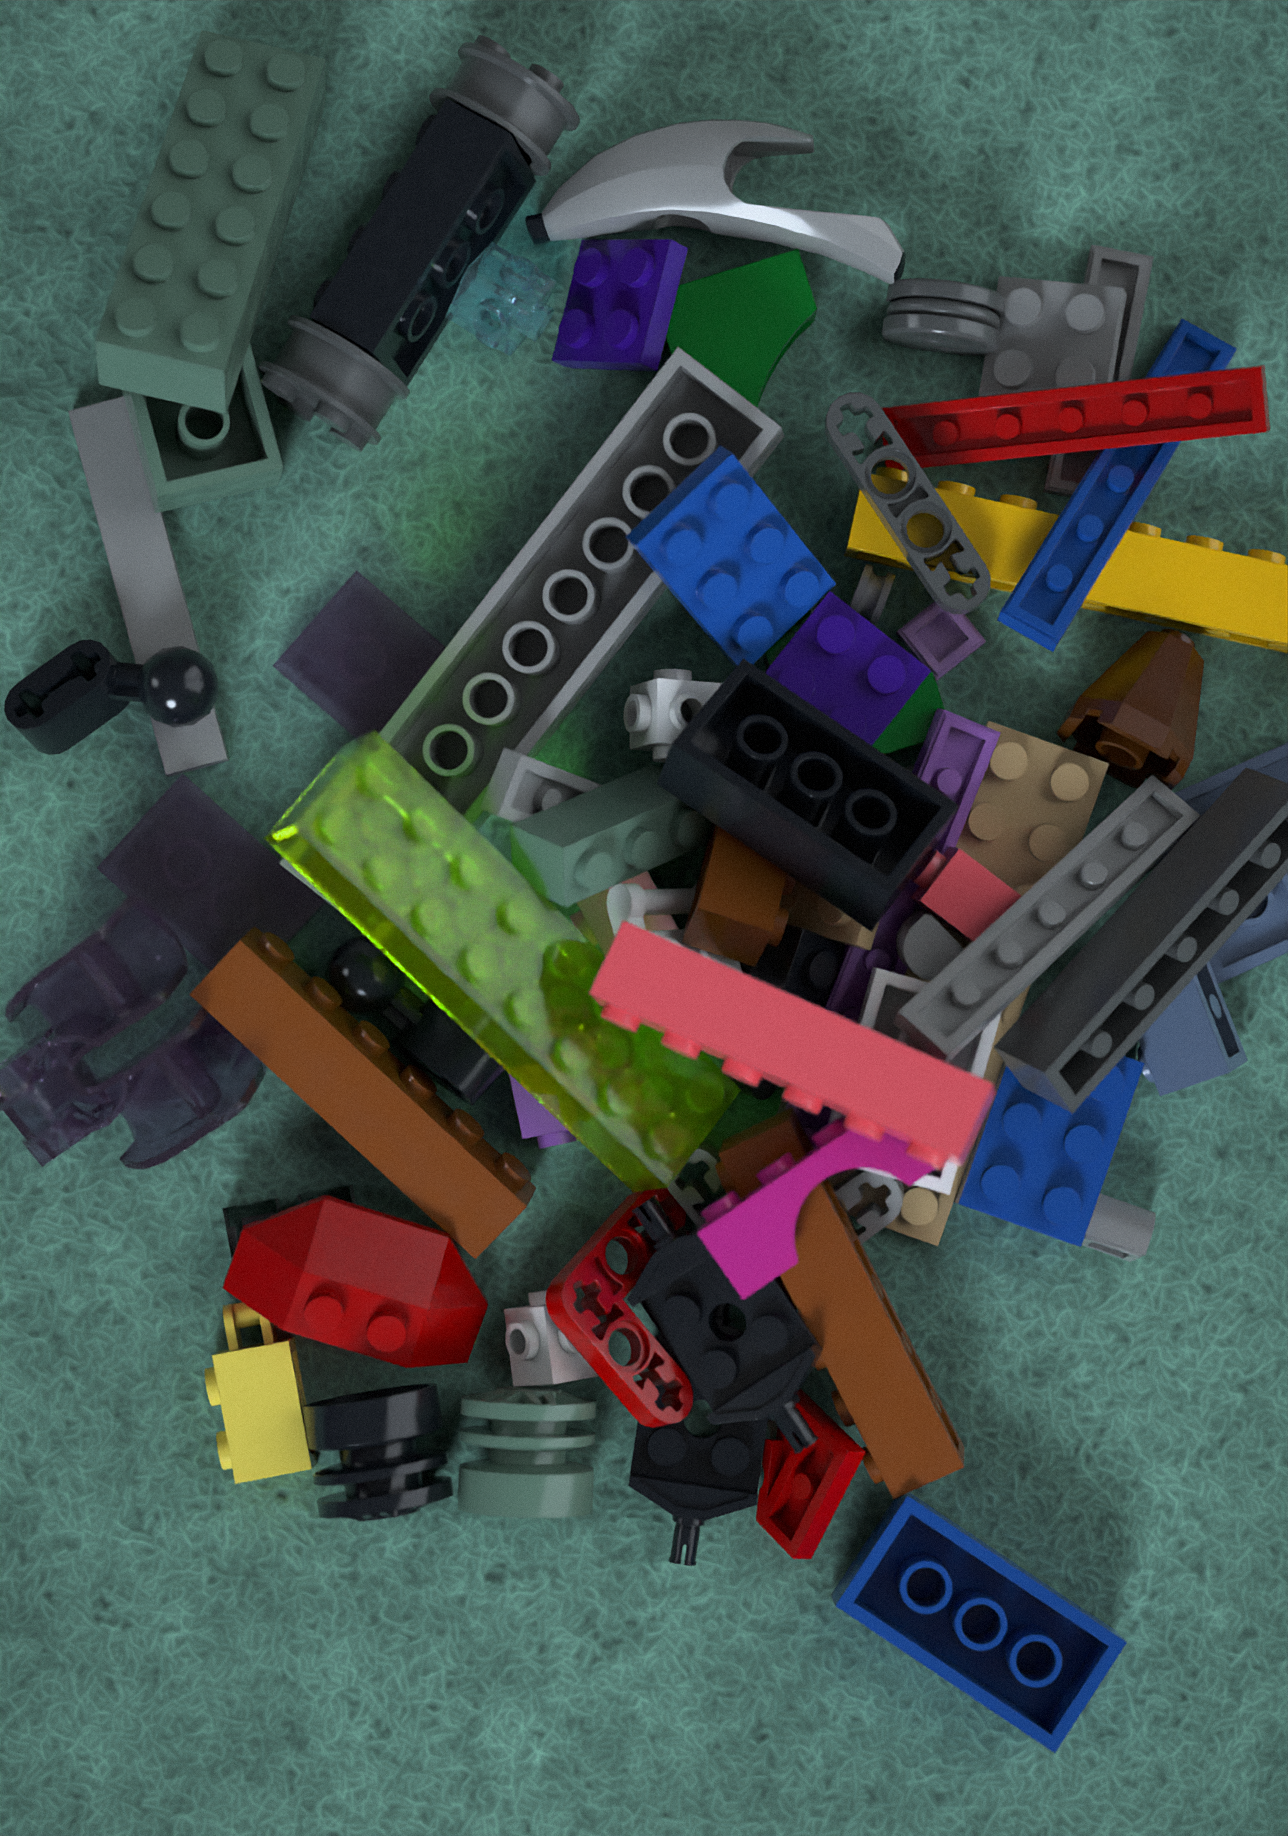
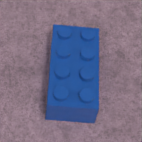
(978, 1620)

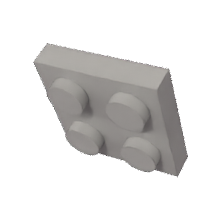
(1054, 335)

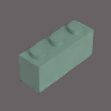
(604, 837)

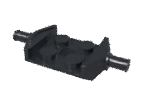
(736, 1375)
(698, 1474)

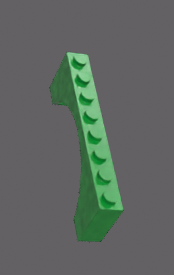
(740, 331)

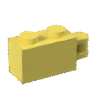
(259, 1401)

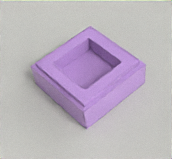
(940, 639)

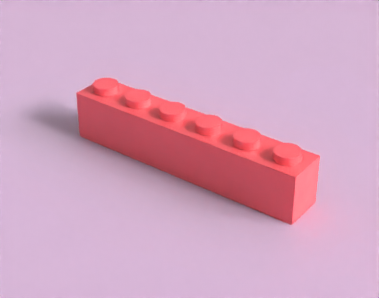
(792, 1044)

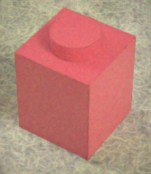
(962, 892)

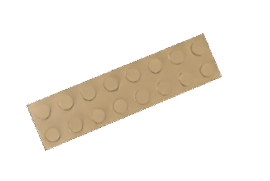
(1018, 828)

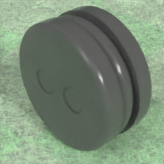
(943, 316)

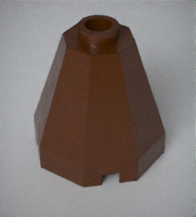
(1146, 711)

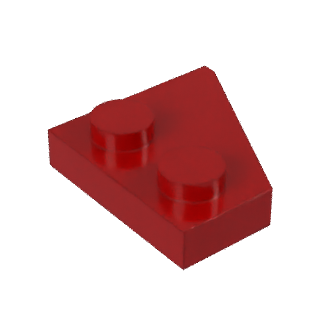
(805, 1487)

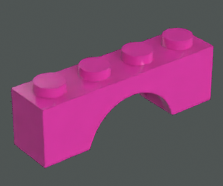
(756, 1233)

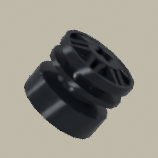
(378, 1451)

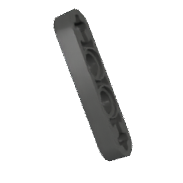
(898, 508)

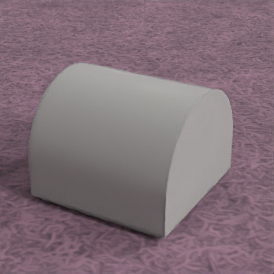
(925, 945)
(1119, 1229)

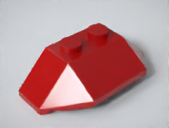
(360, 1282)

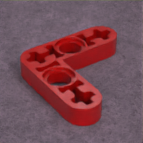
(604, 1296)

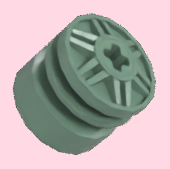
(526, 1454)

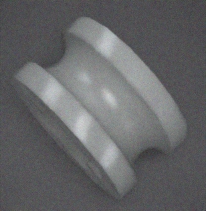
(872, 594)

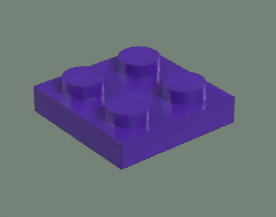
(619, 304)
(848, 669)

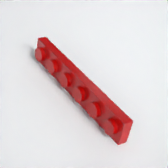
(1083, 417)

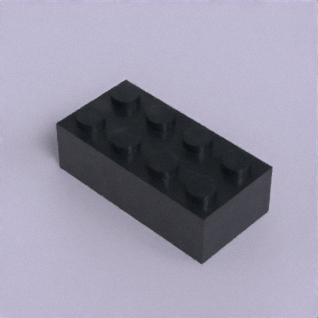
(806, 794)

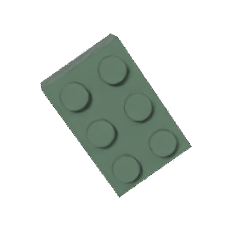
(202, 453)

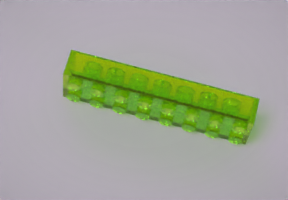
(497, 960)

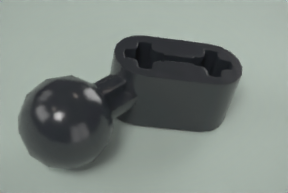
(89, 687)
(426, 1034)

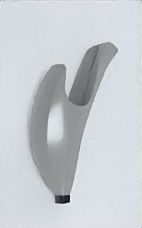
(687, 180)

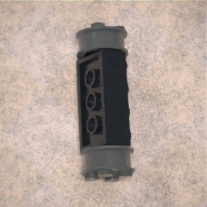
(409, 259)

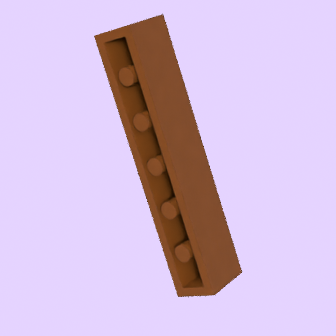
(365, 1090)
(852, 1318)

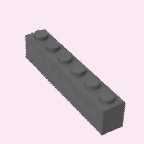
(1153, 944)

